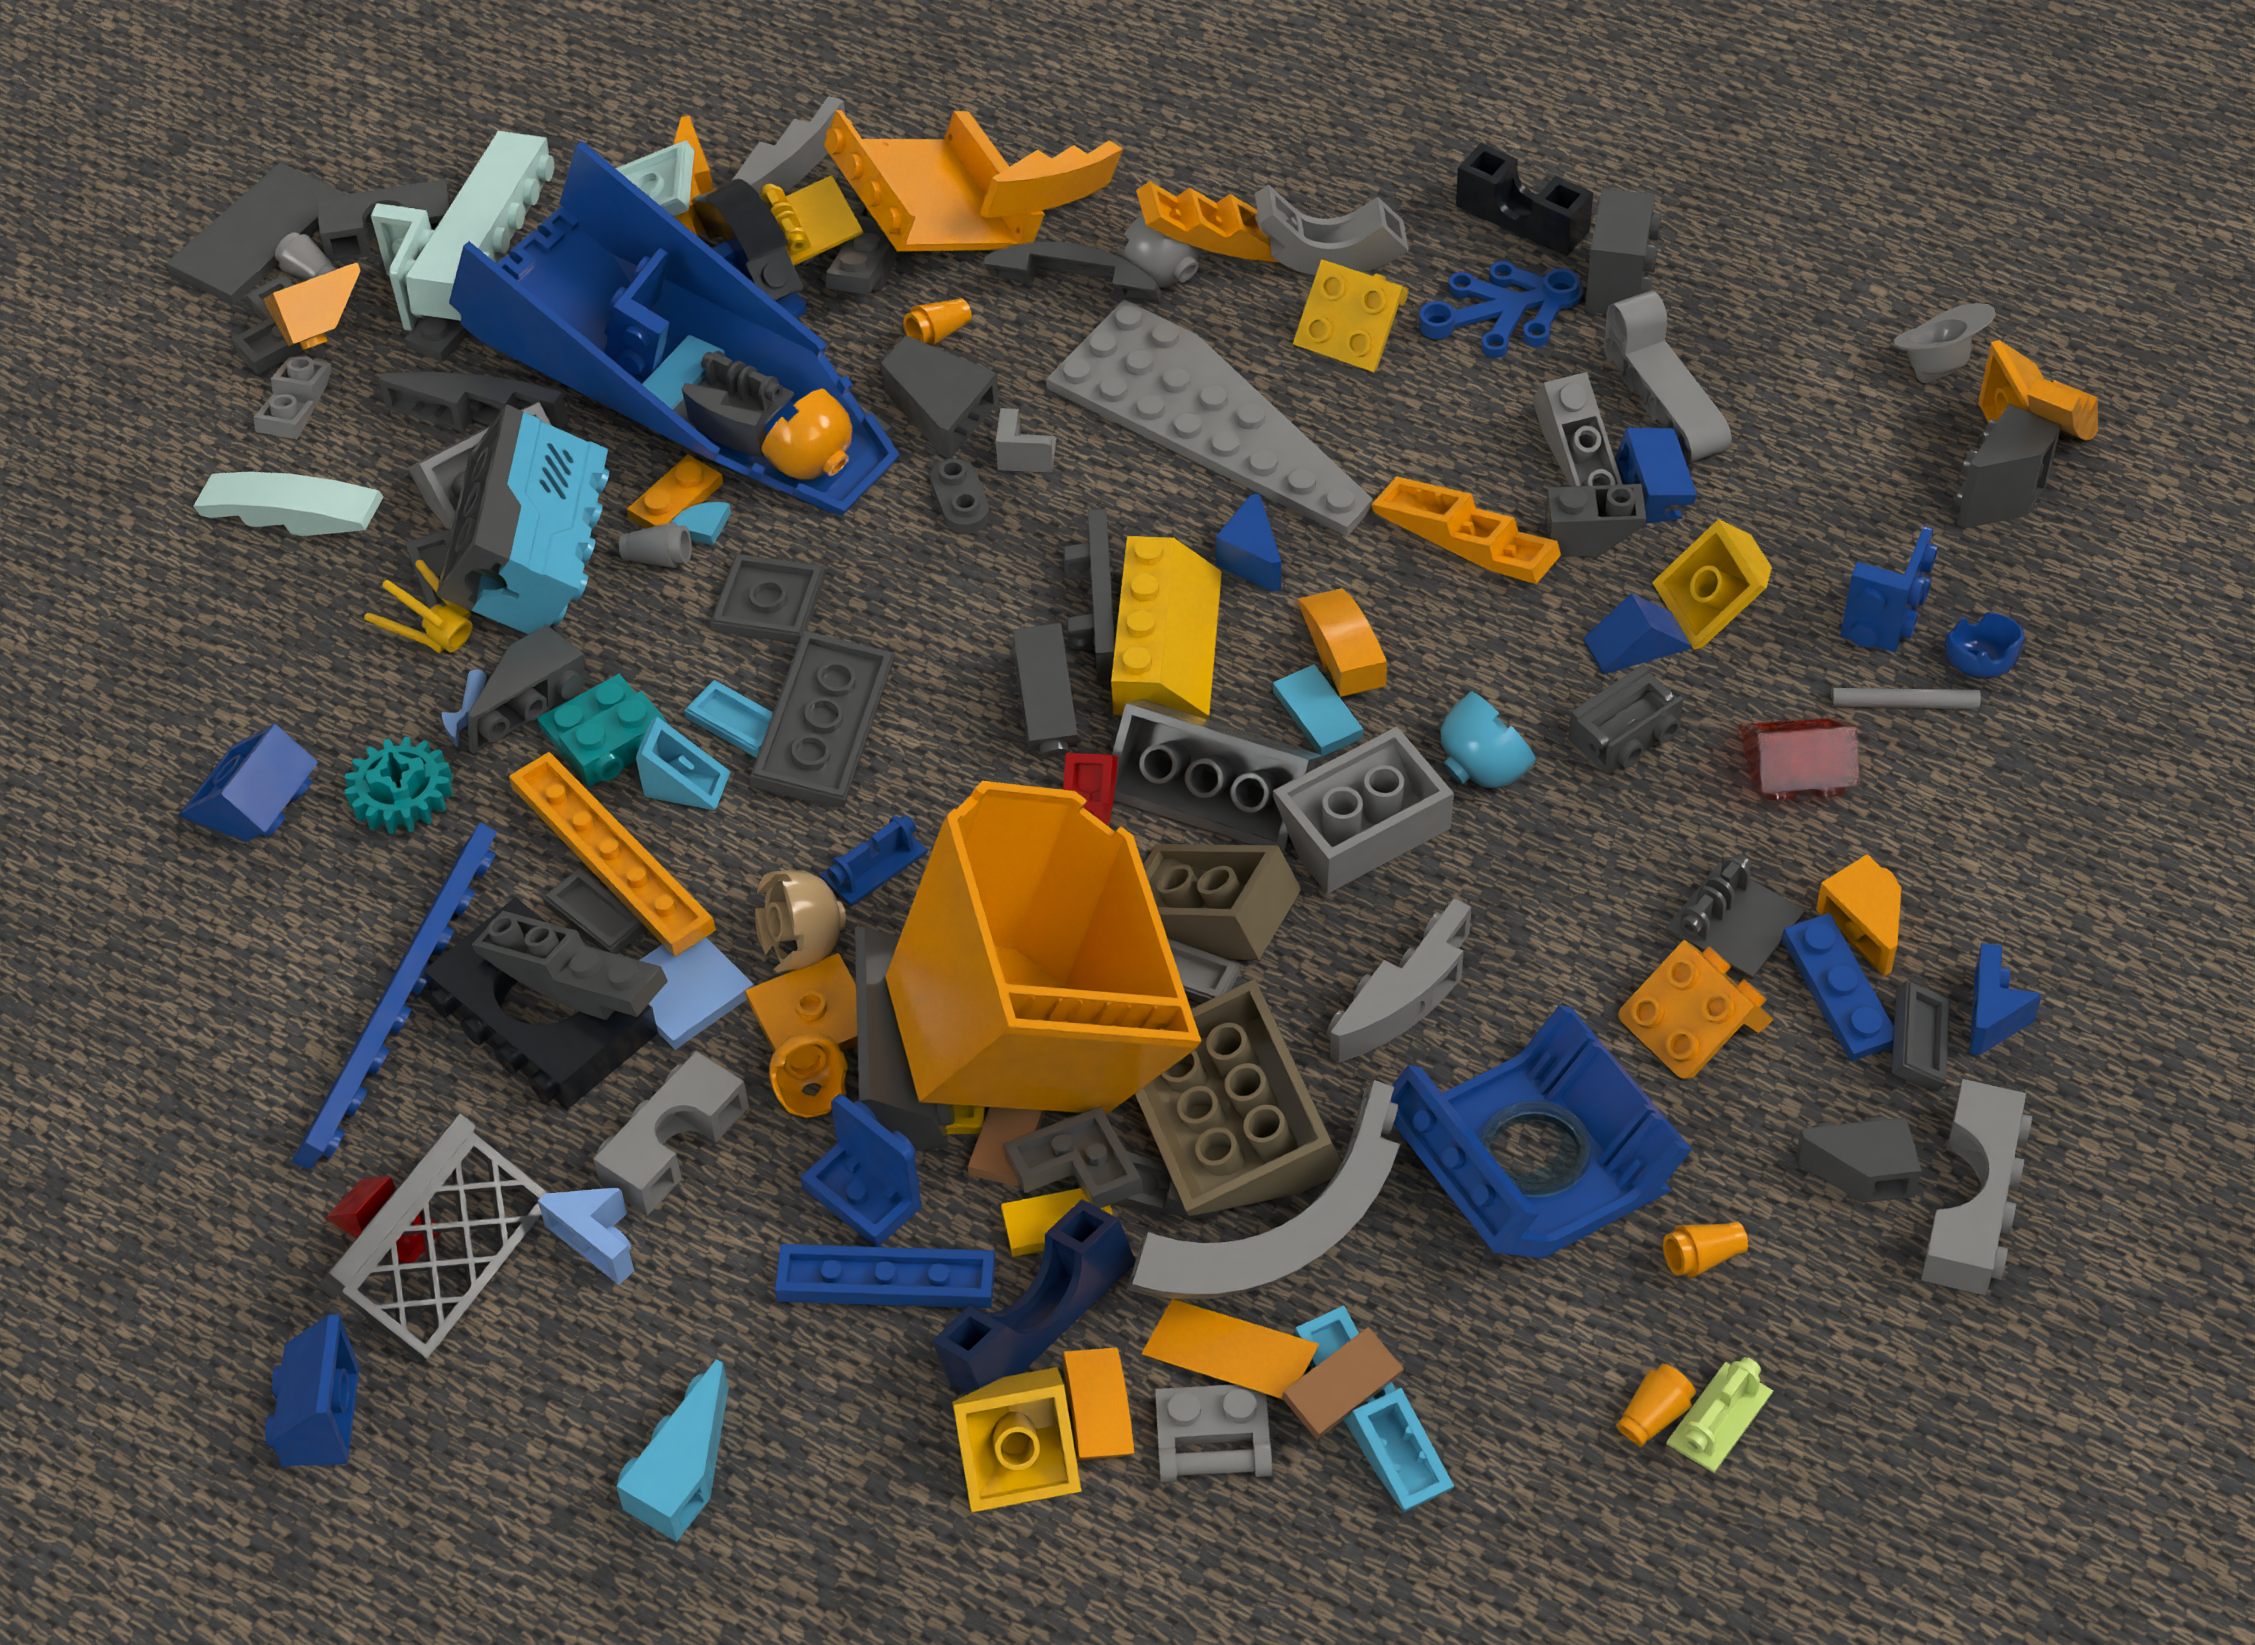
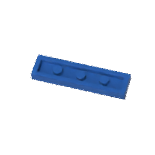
(885, 1276)

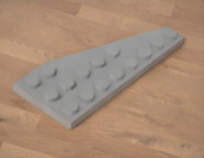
(1194, 403)

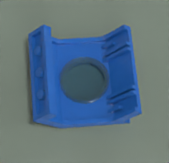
(1611, 1140)

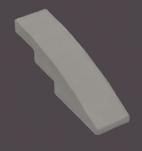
(793, 154)

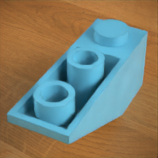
(678, 1466)

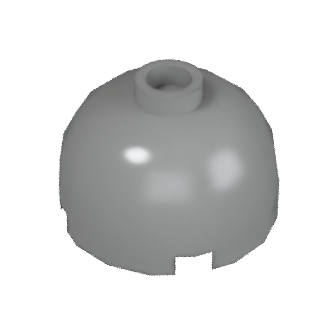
(1159, 255)

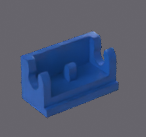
(1657, 463)

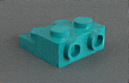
(600, 729)

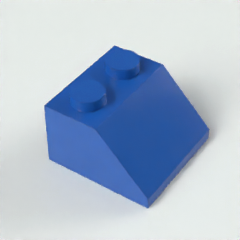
(252, 785)
(314, 1397)

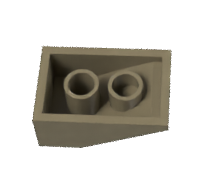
(1221, 895)

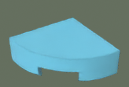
(704, 520)

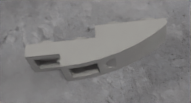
(1405, 994)

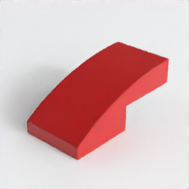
(1094, 779)

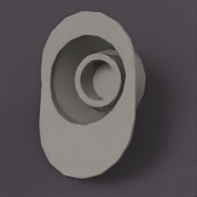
(1944, 341)

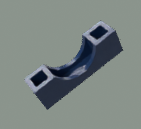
(1080, 1262)

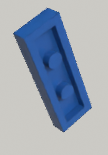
(1839, 986)

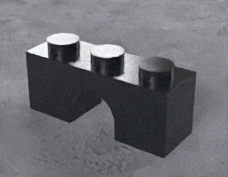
(1492, 190)

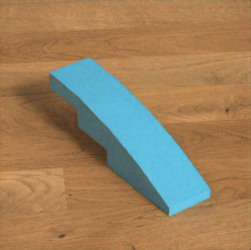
(1384, 1424)

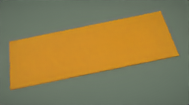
(1229, 1348)

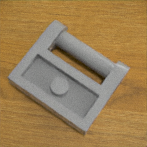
(1207, 1417)

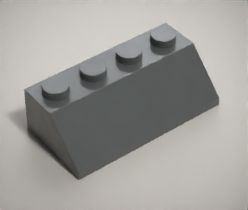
(1205, 772)
(882, 1062)

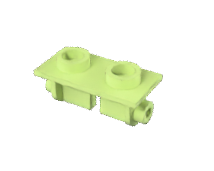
(1721, 1414)

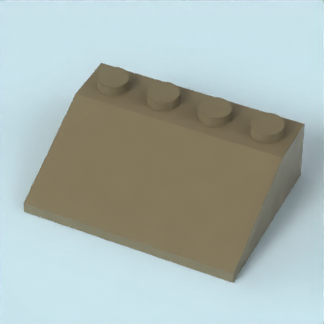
(1237, 1111)

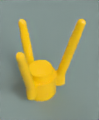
(445, 626)

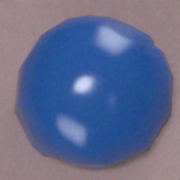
(1986, 647)

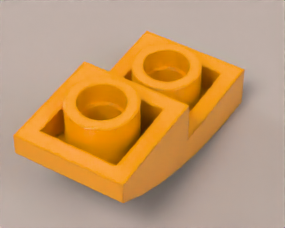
(1098, 1403)

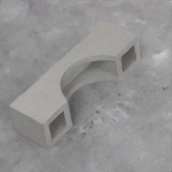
(1966, 1238)

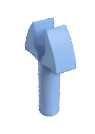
(456, 721)

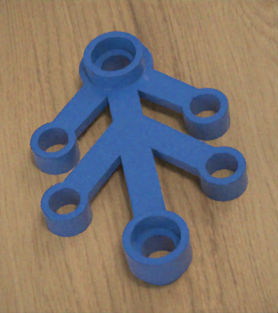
(1554, 292)

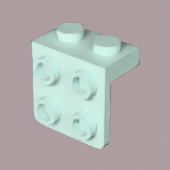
(401, 238)

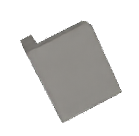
(1022, 451)

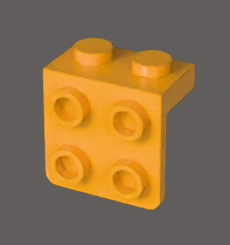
(1692, 1009)

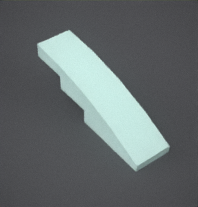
(296, 501)

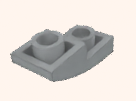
(295, 394)

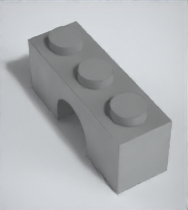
(695, 1099)

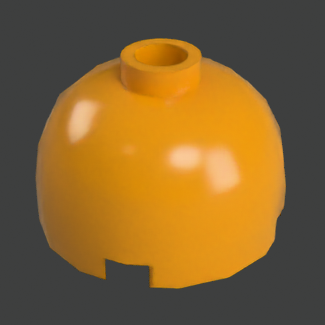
(812, 439)

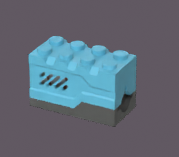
(524, 523)

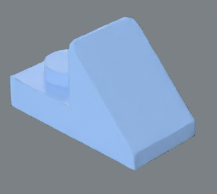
(587, 1225)

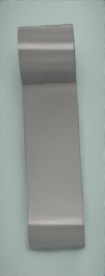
(1667, 389)

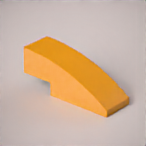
(1344, 641)

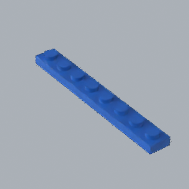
(390, 1010)

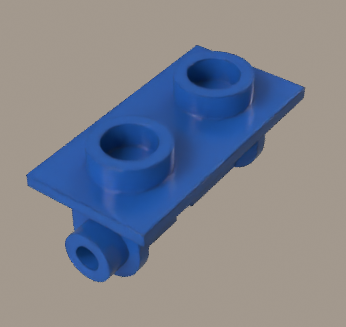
(874, 861)

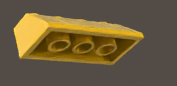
(1166, 627)

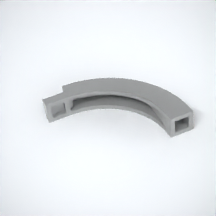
(1230, 1268)

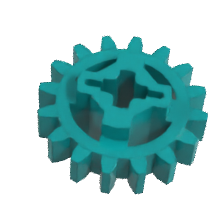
(423, 781)

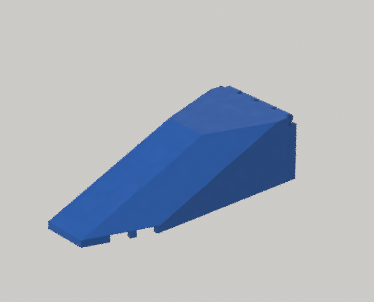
(554, 301)

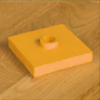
(808, 1001)

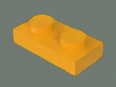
(680, 488)

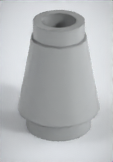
(302, 257)
(658, 545)

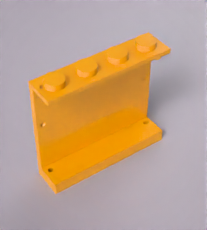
(930, 189)

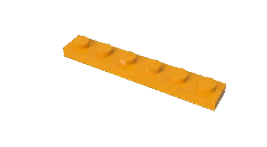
(612, 854)

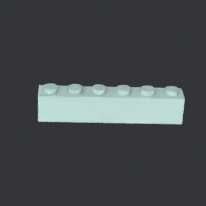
(484, 213)

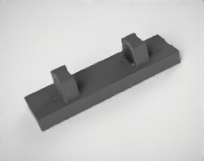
(1092, 562)

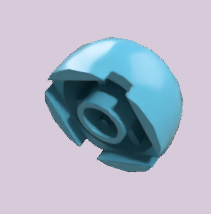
(1482, 745)

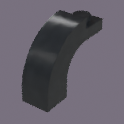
(752, 232)

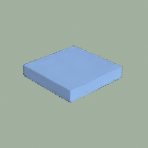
(698, 990)

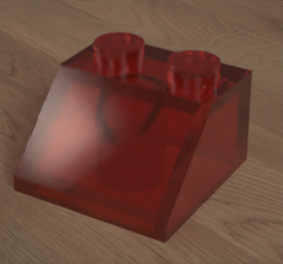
(1801, 756)

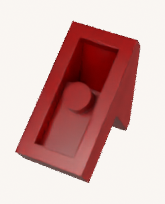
(361, 1206)

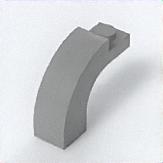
(1356, 241)

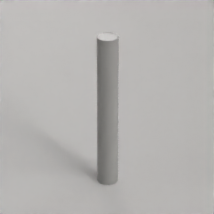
(1906, 698)

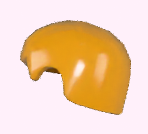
(805, 1061)

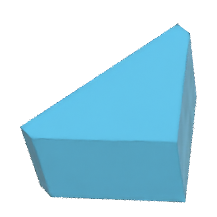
(677, 769)

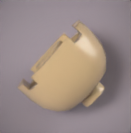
(800, 910)

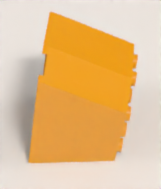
(1036, 961)

